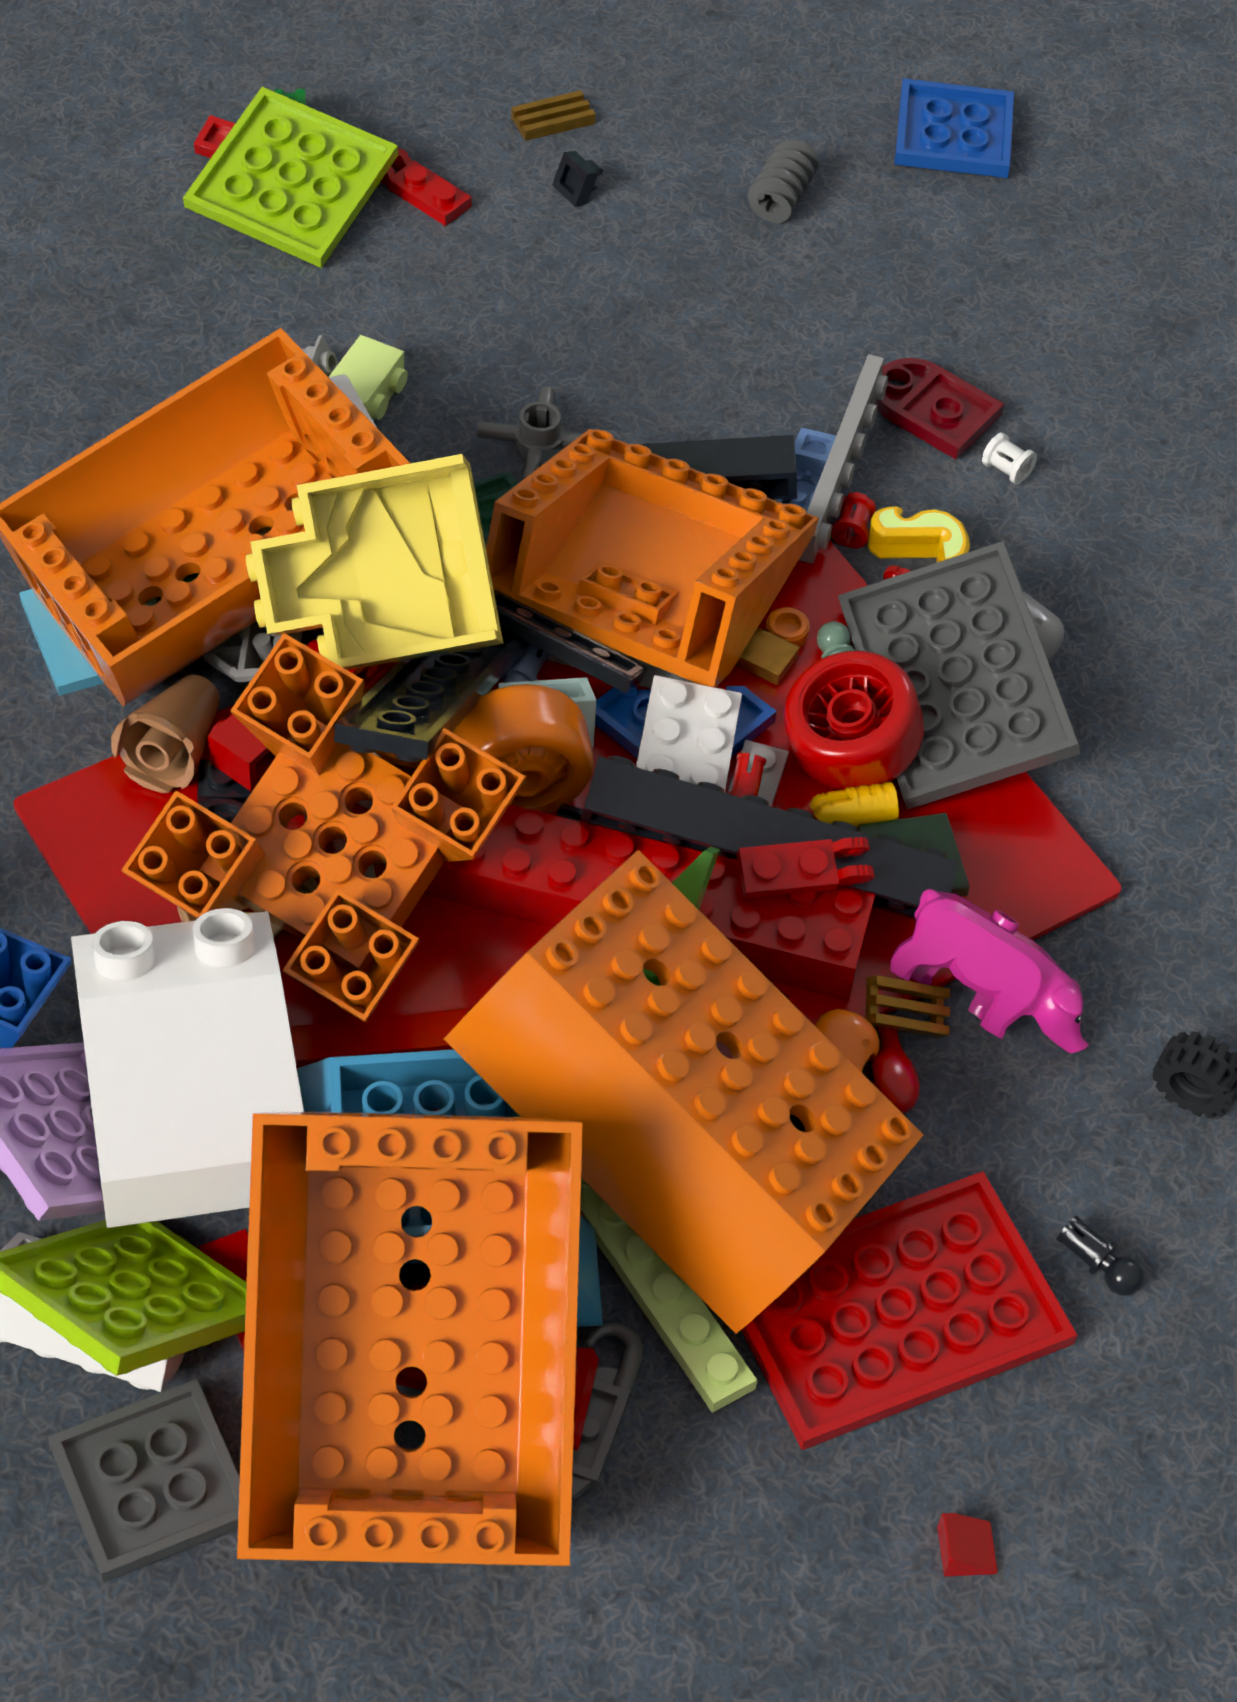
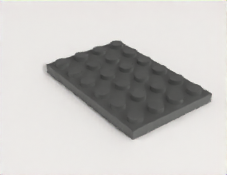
(975, 669)

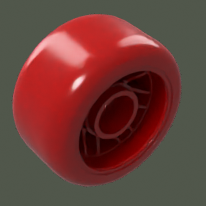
(854, 720)

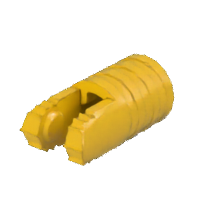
(857, 804)

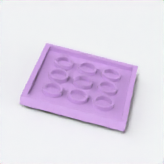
(49, 1130)

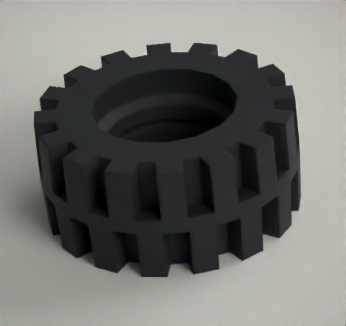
(1198, 1074)

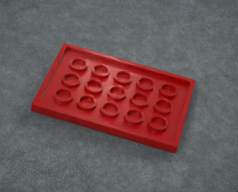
(906, 1312)

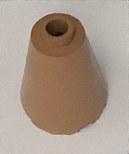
(168, 735)

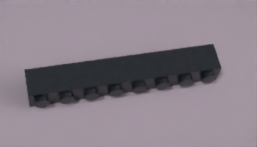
(704, 816)

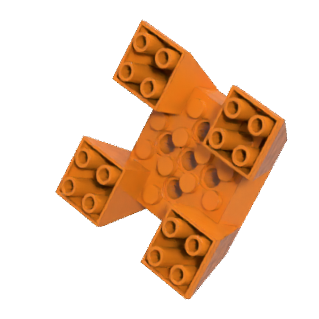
(415, 825)

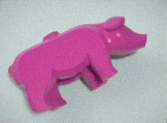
(997, 962)

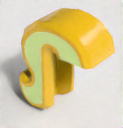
(920, 536)

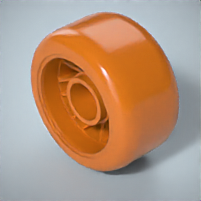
(538, 736)

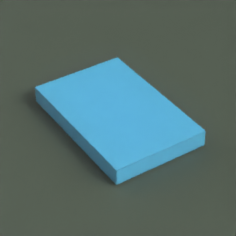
(64, 661)

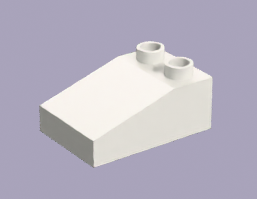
(179, 1055)

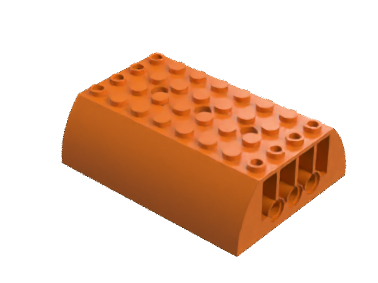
(673, 1129)

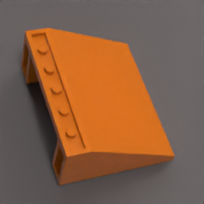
(646, 554)

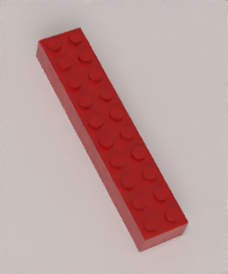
(548, 864)

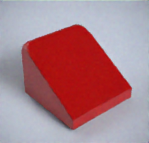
(966, 1545)

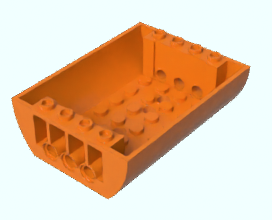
(182, 499)
(339, 1325)

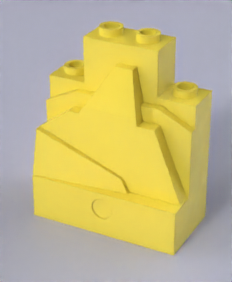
(383, 565)

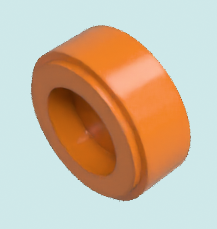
(789, 625)

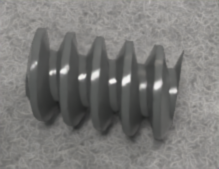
(783, 180)

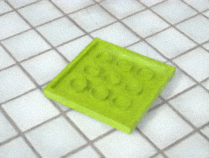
(291, 176)
(125, 1292)

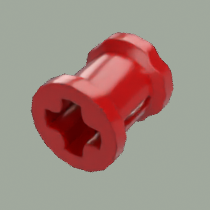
(854, 520)

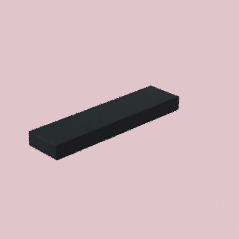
(568, 644)

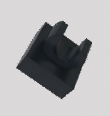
(576, 178)

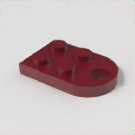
(937, 405)

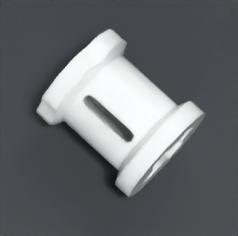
(1022, 462)

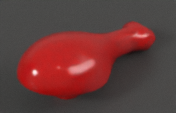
(895, 1072)

